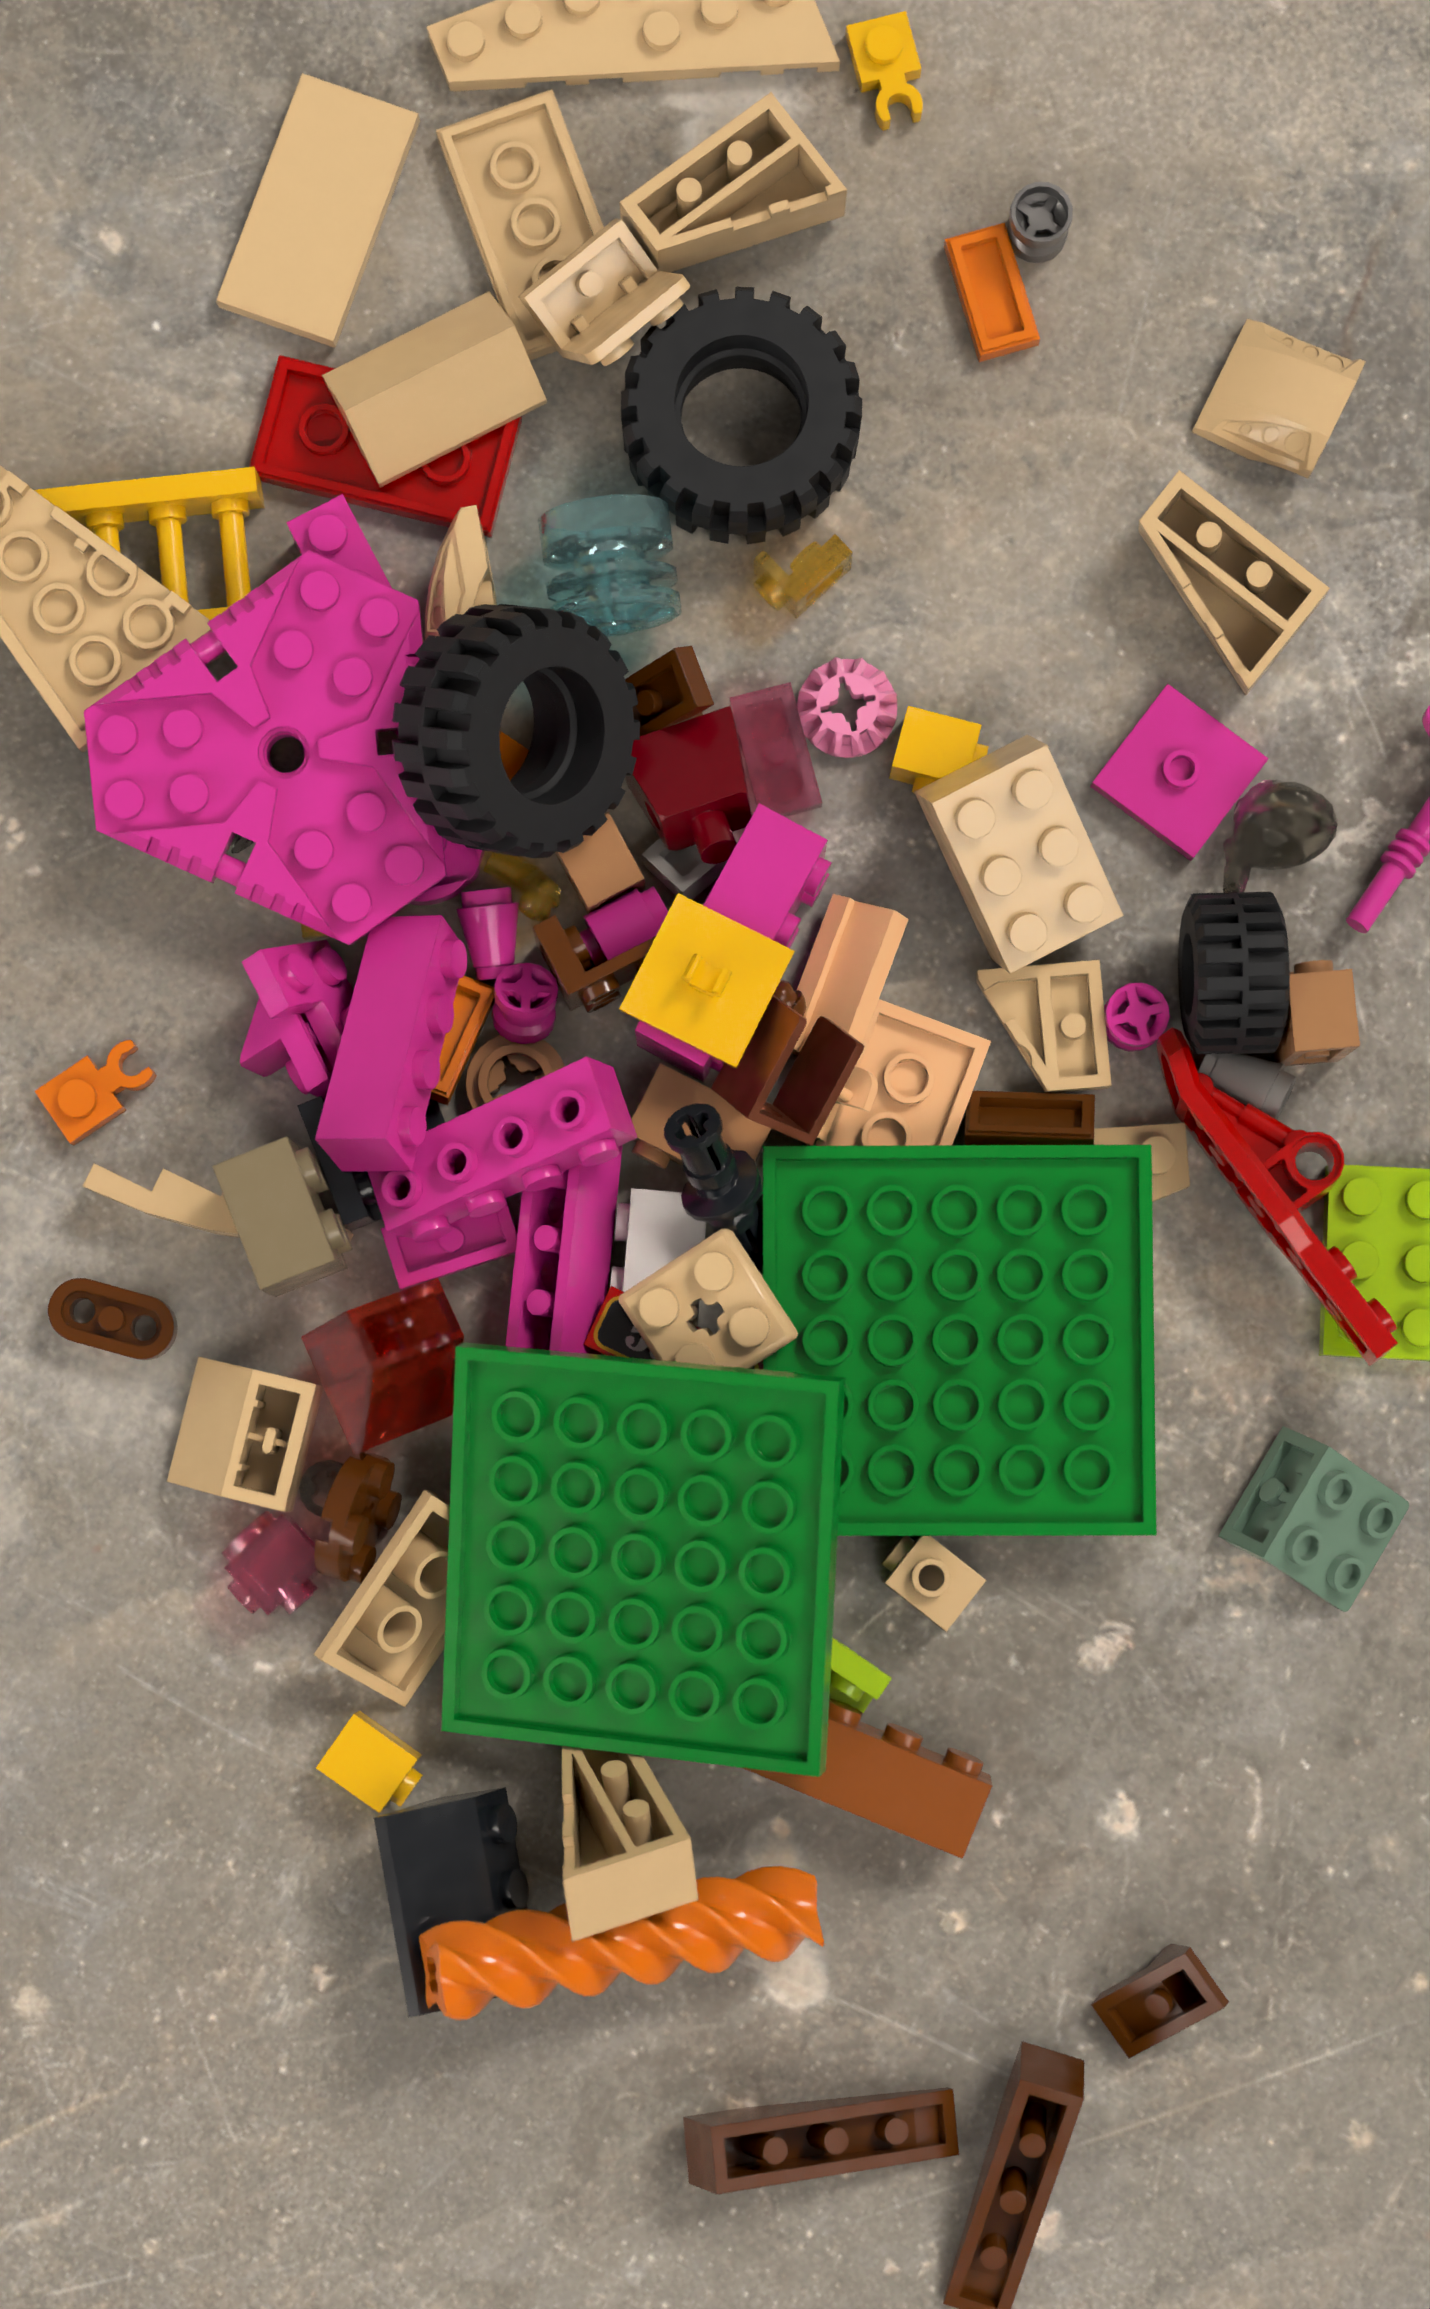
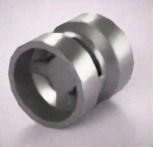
(1044, 209)

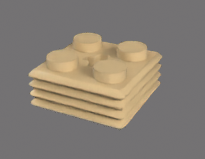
(716, 1273)

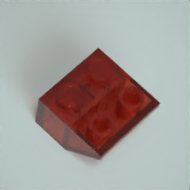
(389, 1364)

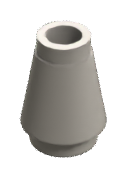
(1250, 1080)

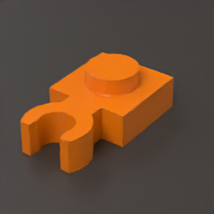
(87, 1097)

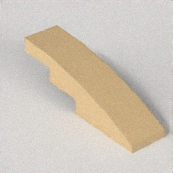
(169, 1200)

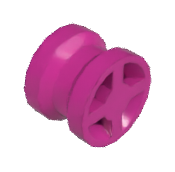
(536, 992)
(1146, 1012)

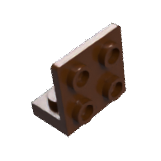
(569, 959)

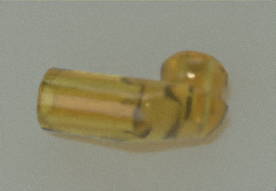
(537, 888)

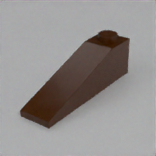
(818, 2138)
(1016, 2177)

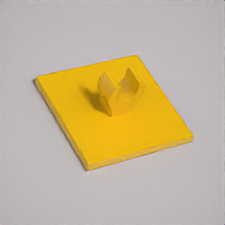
(706, 980)

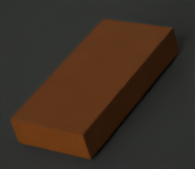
(1029, 1118)

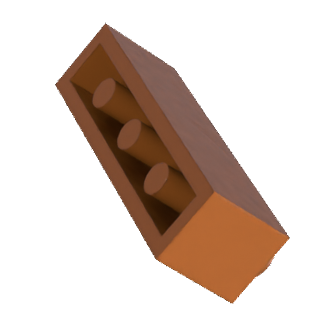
(896, 1781)

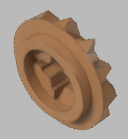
(487, 1067)

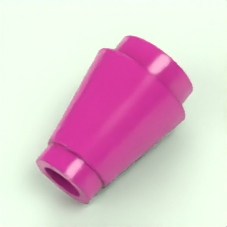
(489, 929)

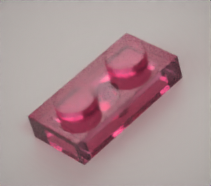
(776, 750)

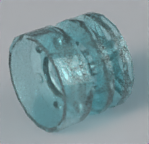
(609, 562)

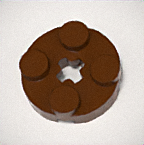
(358, 1508)

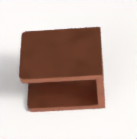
(809, 1086)

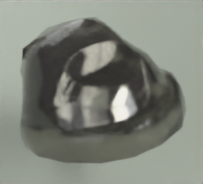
(1276, 829)

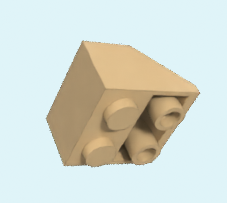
(245, 1434)

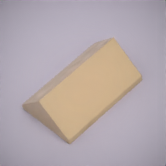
(436, 388)
(398, 1613)

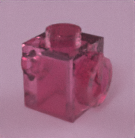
(272, 1565)

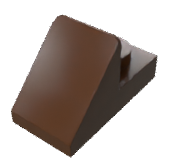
(670, 690)
(1159, 2000)

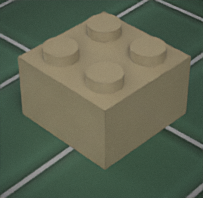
(282, 1216)

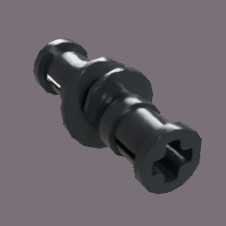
(720, 1180)

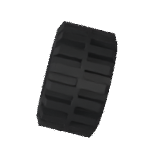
(1233, 972)

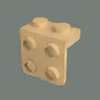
(603, 297)

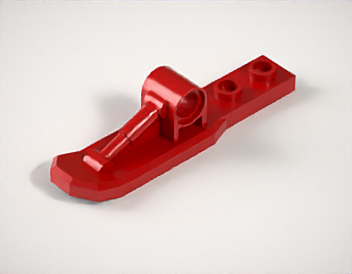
(1260, 1166)

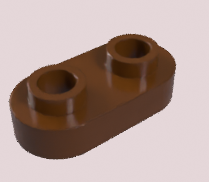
(113, 1320)

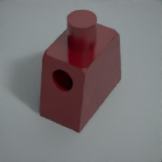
(693, 784)

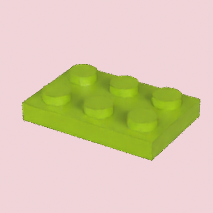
(1384, 1231)

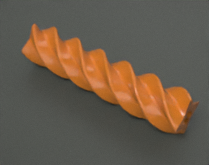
(532, 1951)

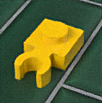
(885, 61)

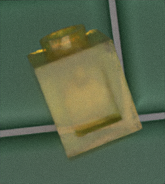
(813, 574)

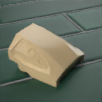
(1277, 399)
(460, 572)

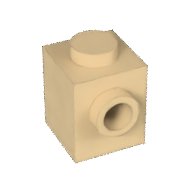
(931, 1579)

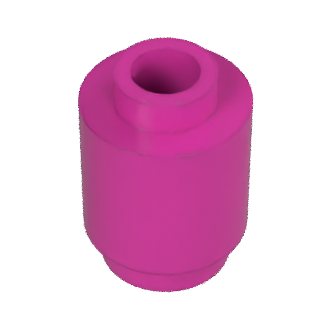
(623, 924)

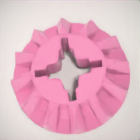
(831, 731)

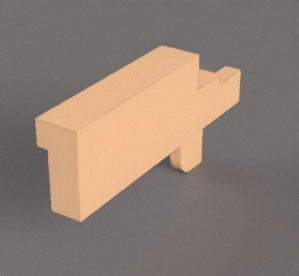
(847, 980)

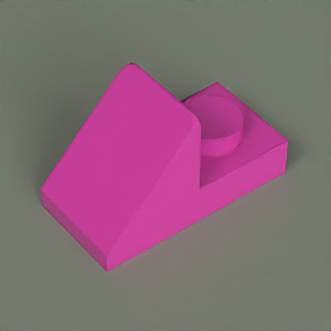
(287, 1043)

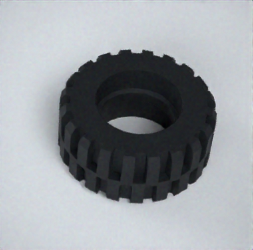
(759, 338)
(455, 718)

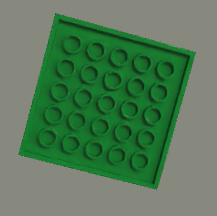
(980, 1327)
(642, 1556)

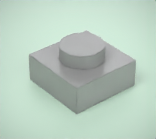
(681, 869)

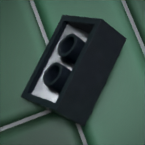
(446, 1865)

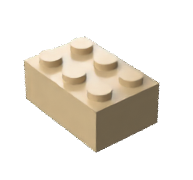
(1019, 853)

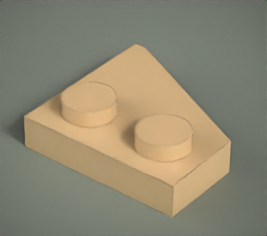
(1054, 1021)

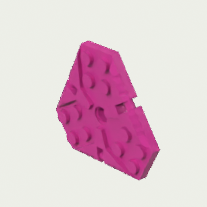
(189, 764)

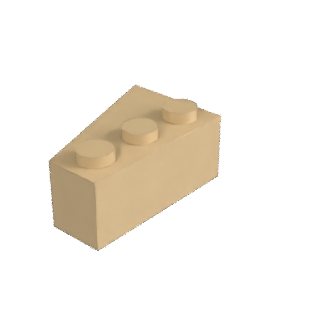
(734, 191)
(1230, 577)
(620, 1843)

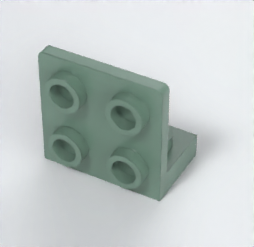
(1315, 1517)

